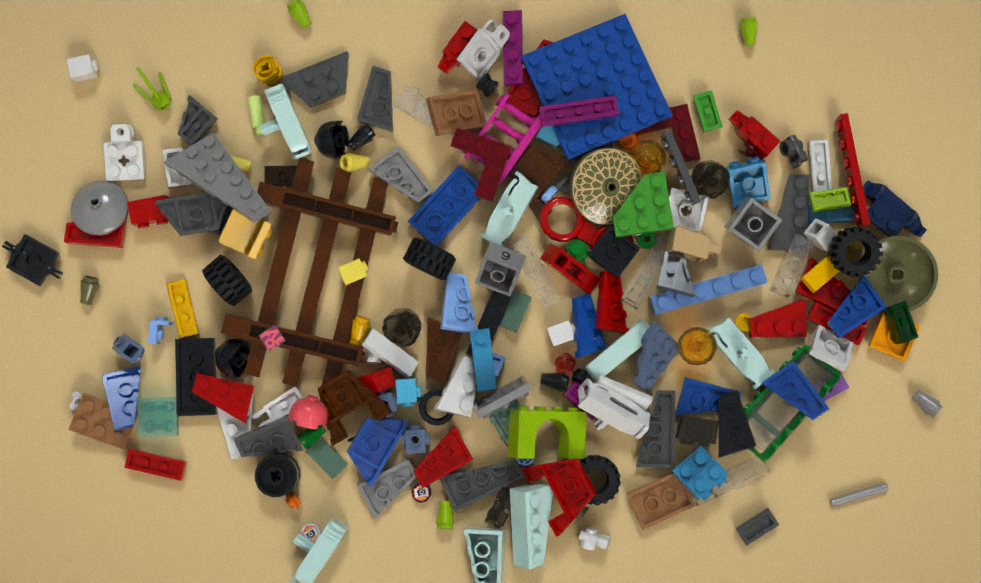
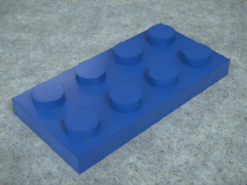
(446, 206)

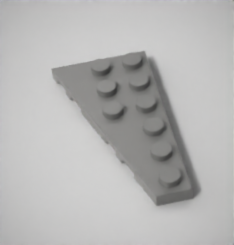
(216, 173)

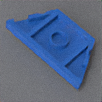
(374, 445)

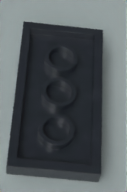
(191, 358)

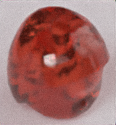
(565, 363)

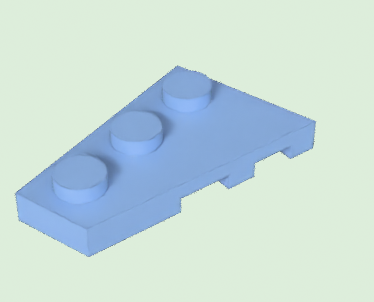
(457, 307)

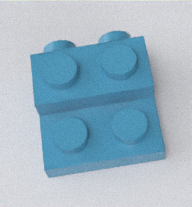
(748, 180)
(700, 473)

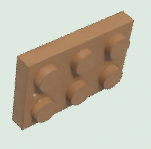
(456, 111)
(95, 421)
(660, 500)

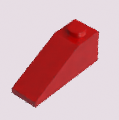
(569, 268)
(379, 379)

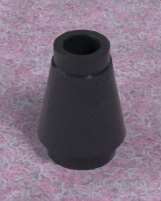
(361, 137)
(557, 381)

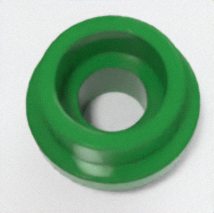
(644, 245)

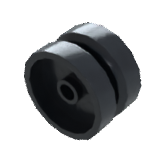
(266, 476)

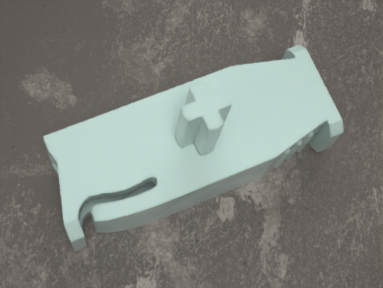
(287, 121)
(510, 210)
(741, 353)
(319, 551)

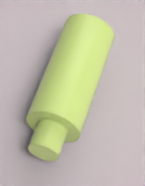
(256, 113)

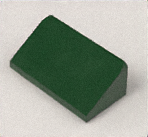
(900, 322)

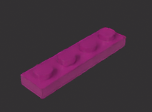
(513, 48)
(578, 111)

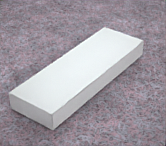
(819, 165)
(390, 353)
(639, 398)

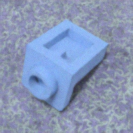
(156, 334)

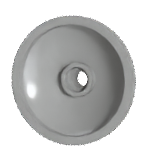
(104, 216)

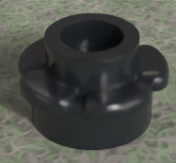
(579, 375)

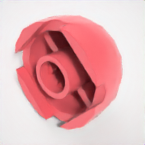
(309, 412)

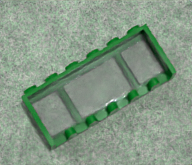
(774, 418)

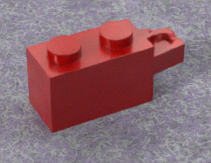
(455, 47)
(754, 134)
(145, 212)

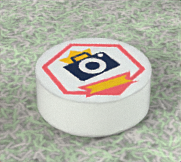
(311, 531)

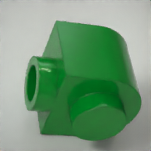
(577, 249)

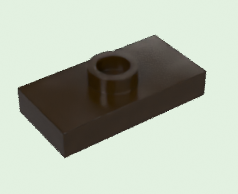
(280, 175)

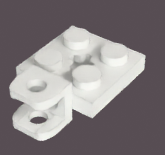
(486, 44)
(120, 146)
(691, 221)

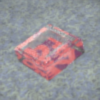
(272, 338)

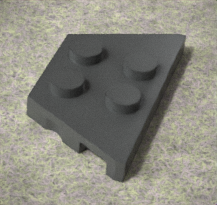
(320, 81)
(193, 213)

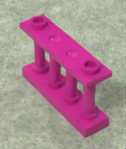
(521, 139)

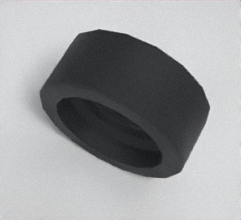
(422, 409)

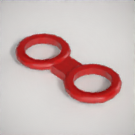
(582, 231)

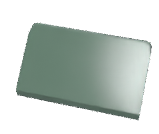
(515, 311)
(326, 458)

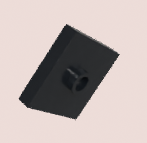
(613, 253)

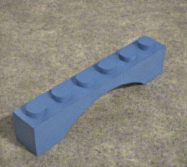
(709, 289)

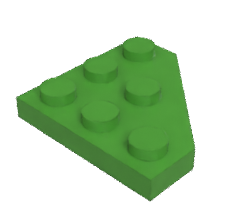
(645, 208)

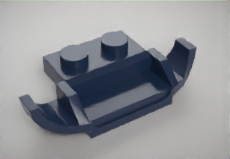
(890, 212)

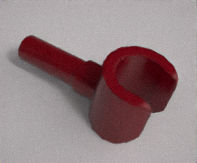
(749, 152)

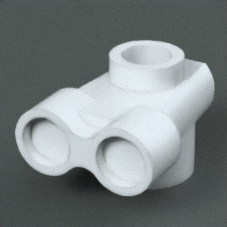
(590, 539)

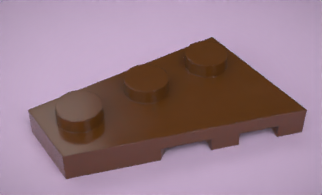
(440, 350)

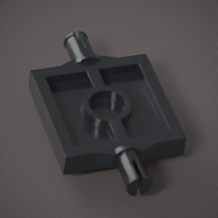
(32, 260)

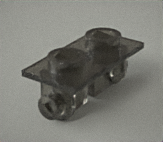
(496, 514)

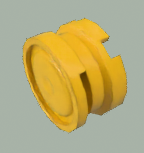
(268, 70)

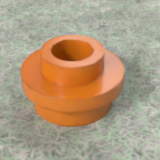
(292, 500)

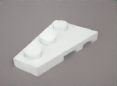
(461, 389)
(233, 427)

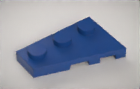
(856, 308)
(587, 336)
(797, 390)
(700, 397)

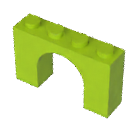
(525, 423)

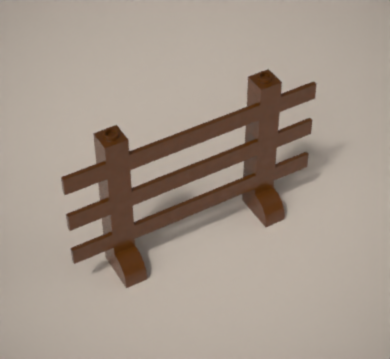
(333, 211)

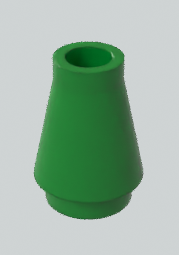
(310, 436)

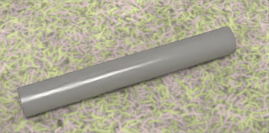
(859, 494)

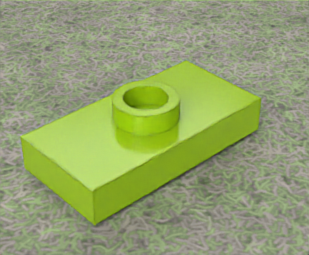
(829, 199)

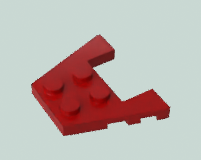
(569, 486)

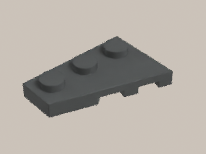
(377, 100)

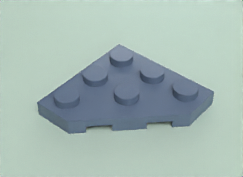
(657, 353)

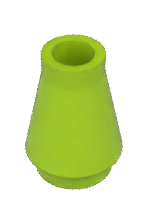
(299, 13)
(749, 30)
(445, 516)

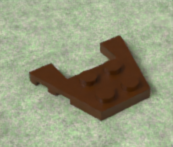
(540, 168)
(345, 395)

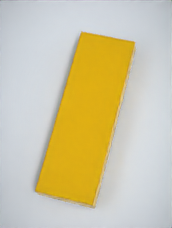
(822, 273)
(183, 308)

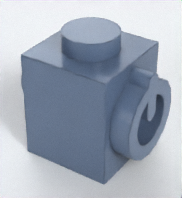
(128, 348)

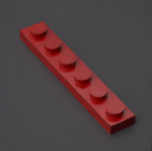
(853, 177)

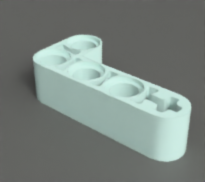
(617, 351)

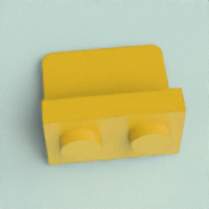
(244, 234)

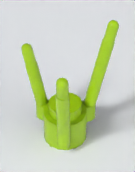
(160, 100)

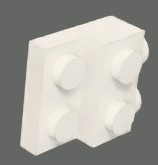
(829, 349)

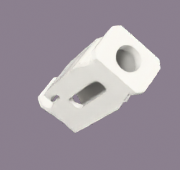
(613, 409)

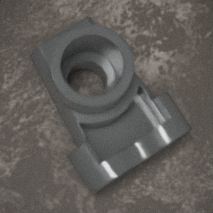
(794, 149)

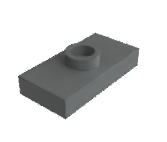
(757, 526)

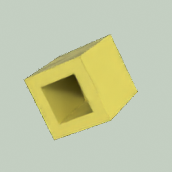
(353, 271)

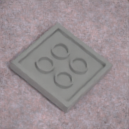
(502, 397)

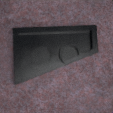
(734, 428)

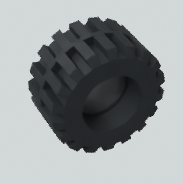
(870, 256)
(429, 258)
(227, 280)
(613, 477)

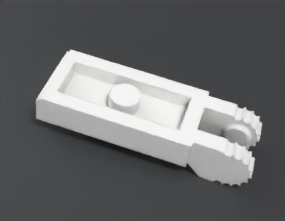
(280, 406)

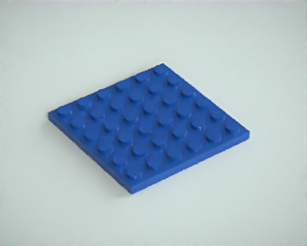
(593, 66)

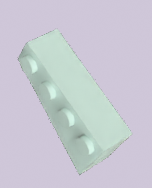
(529, 523)
(486, 553)

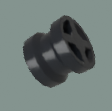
(487, 85)

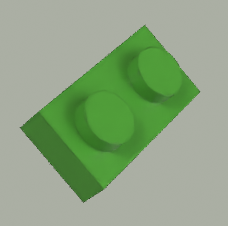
(707, 111)

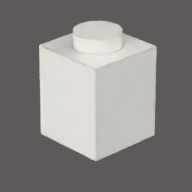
(83, 68)
(820, 234)
(561, 333)

